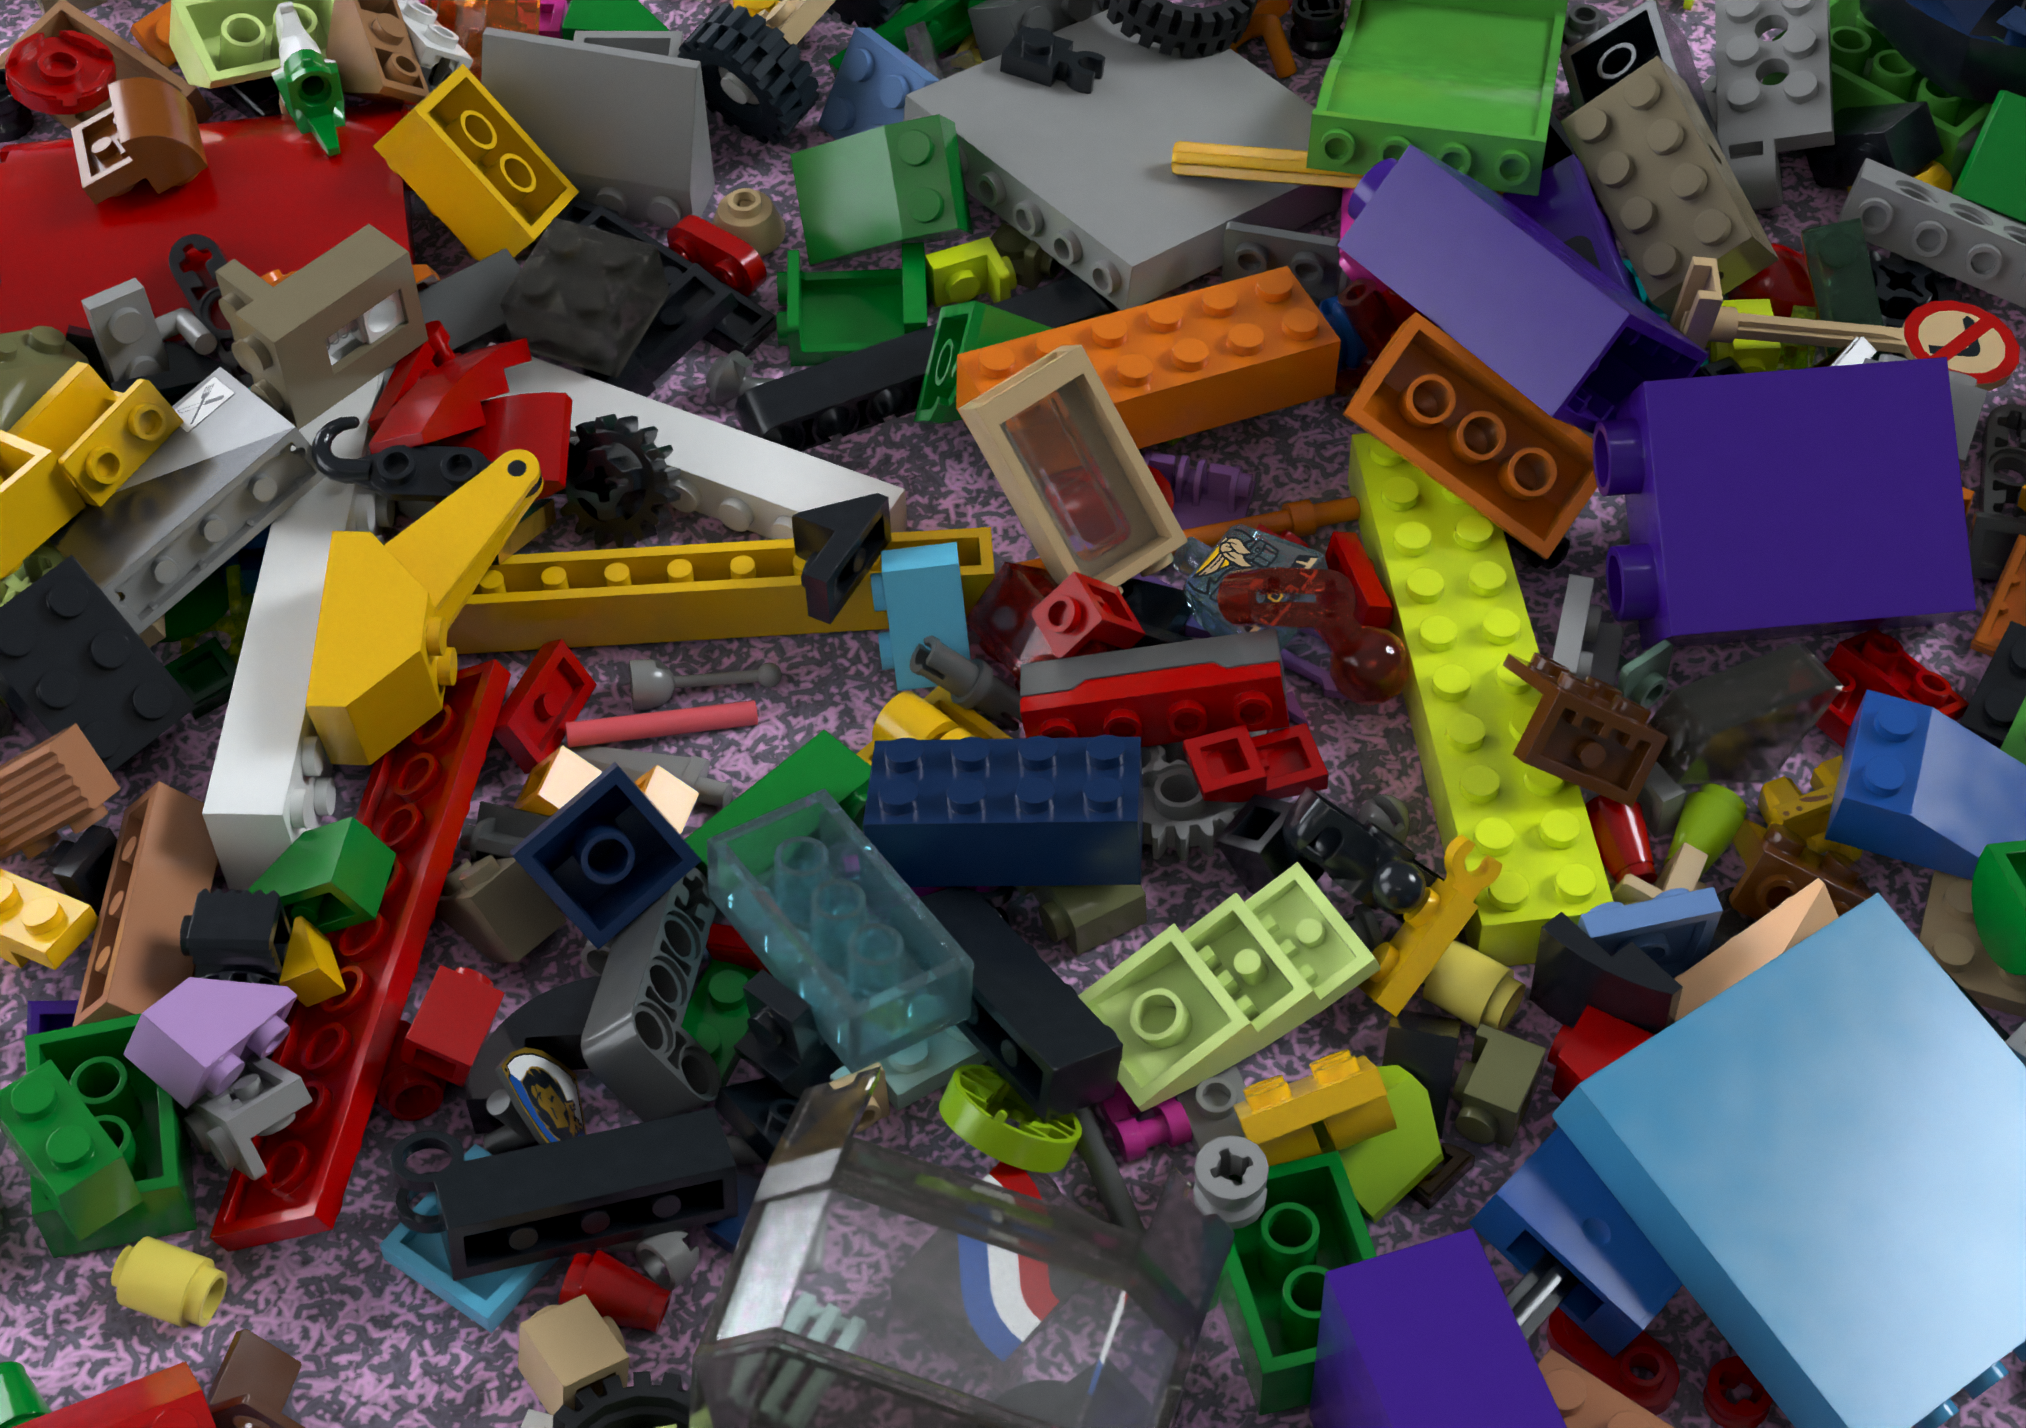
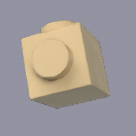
(569, 1350)

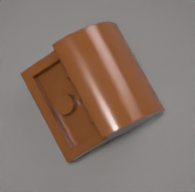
(141, 136)

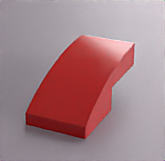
(1273, 765)

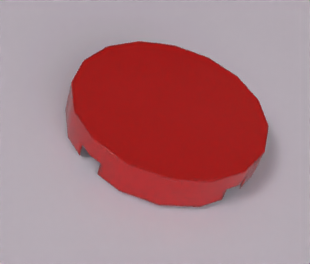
(60, 72)

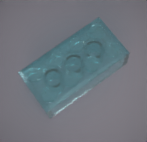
(840, 929)

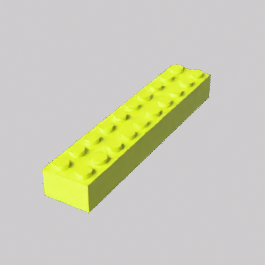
(1458, 621)

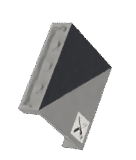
(192, 500)

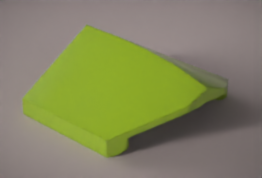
(1395, 1161)

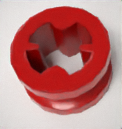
(1744, 1414)

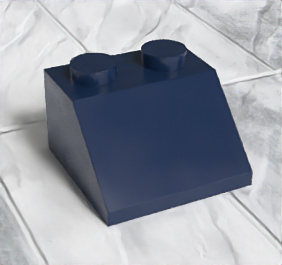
(606, 855)

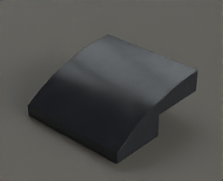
(1578, 972)

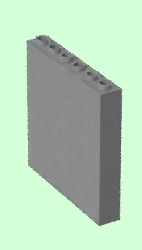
(1096, 170)

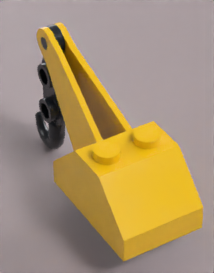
(389, 606)

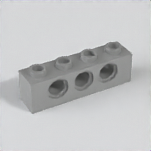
(1940, 230)

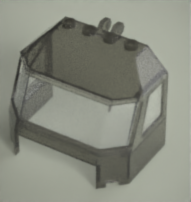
(946, 1300)

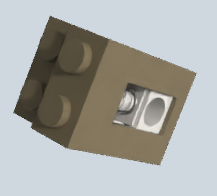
(324, 324)

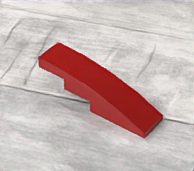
(450, 397)

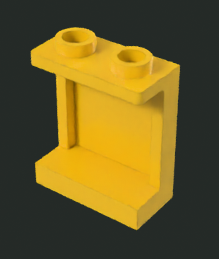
(97, 430)

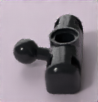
(1357, 855)

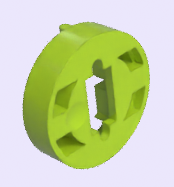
(981, 1102)

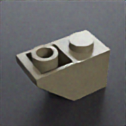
(497, 908)

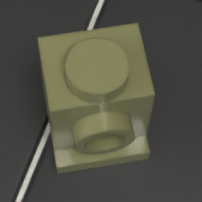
(1497, 1086)

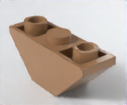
(375, 52)

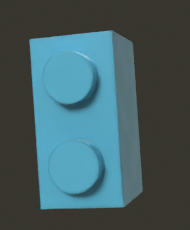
(921, 600)

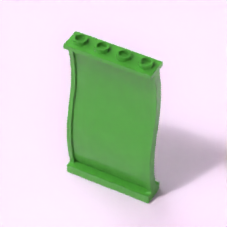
(1447, 78)

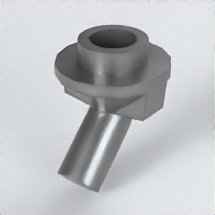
(731, 378)

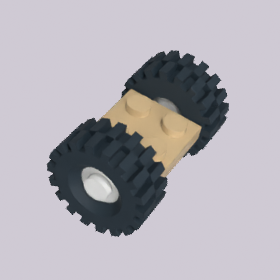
(754, 62)

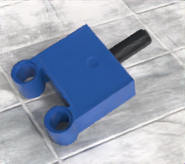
(1574, 1249)

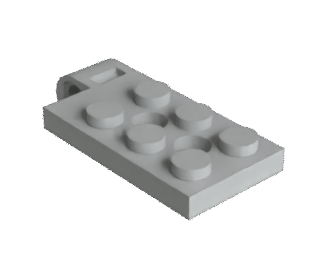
(1769, 119)

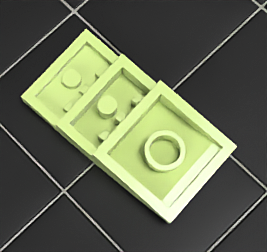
(1227, 985)

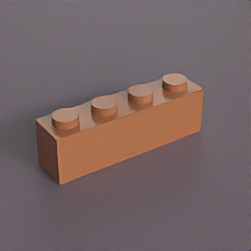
(152, 884)

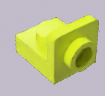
(967, 271)

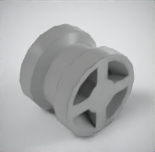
(1217, 1193)

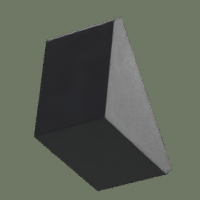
(1427, 1050)

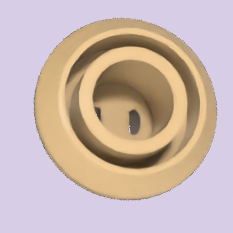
(751, 218)

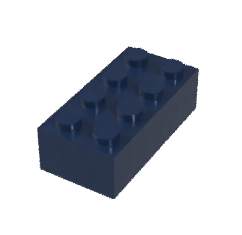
(1008, 810)

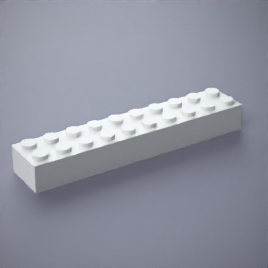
(270, 763)

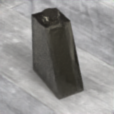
(1744, 718)

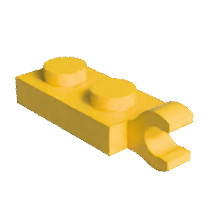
(1429, 928)

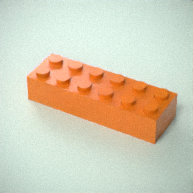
(1188, 356)

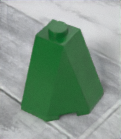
(961, 330)

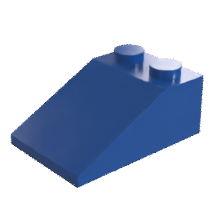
(1924, 788)

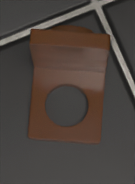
(253, 1385)

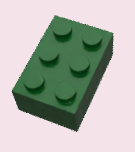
(139, 1121)
(1279, 1275)

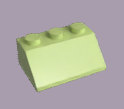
(237, 39)

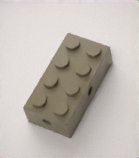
(1666, 184)

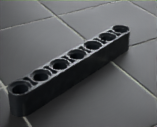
(885, 377)

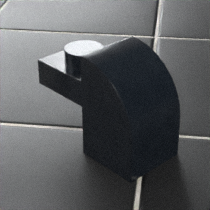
(784, 1037)

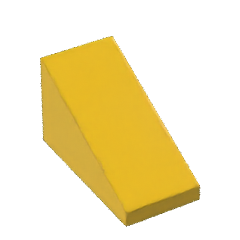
(310, 965)

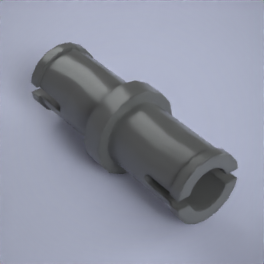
(968, 682)

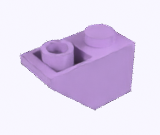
(206, 1032)

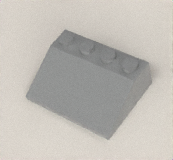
(610, 119)

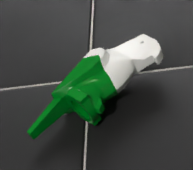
(307, 82)

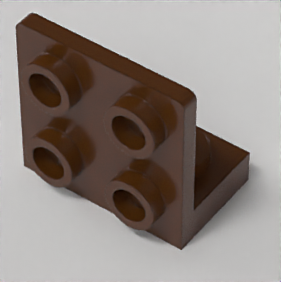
(1586, 731)

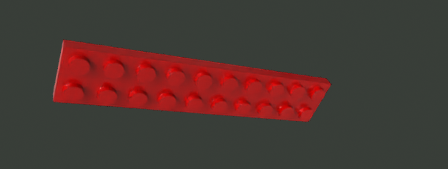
(343, 1043)

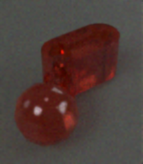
(1365, 661)

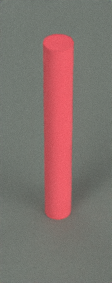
(661, 723)

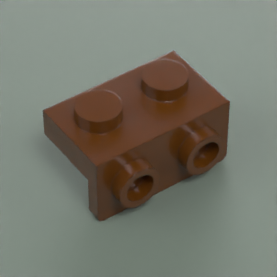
(1783, 866)

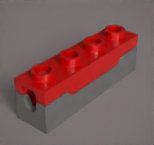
(1159, 690)

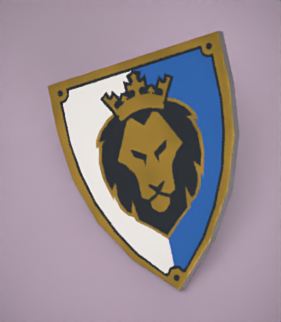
(537, 1103)

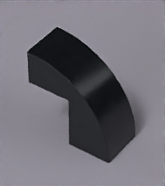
(545, 1023)

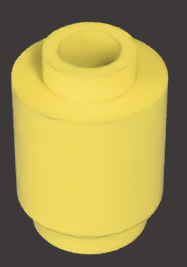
(1474, 987)
(168, 1282)

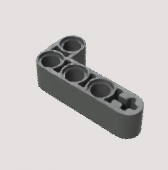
(638, 1011)

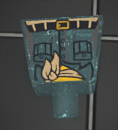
(1238, 550)

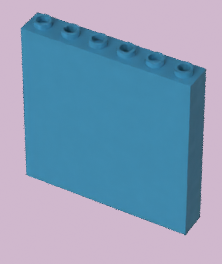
(1832, 1174)

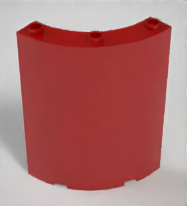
(263, 199)

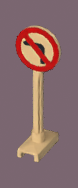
(1962, 332)

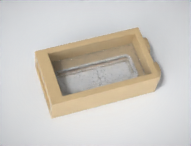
(1074, 471)

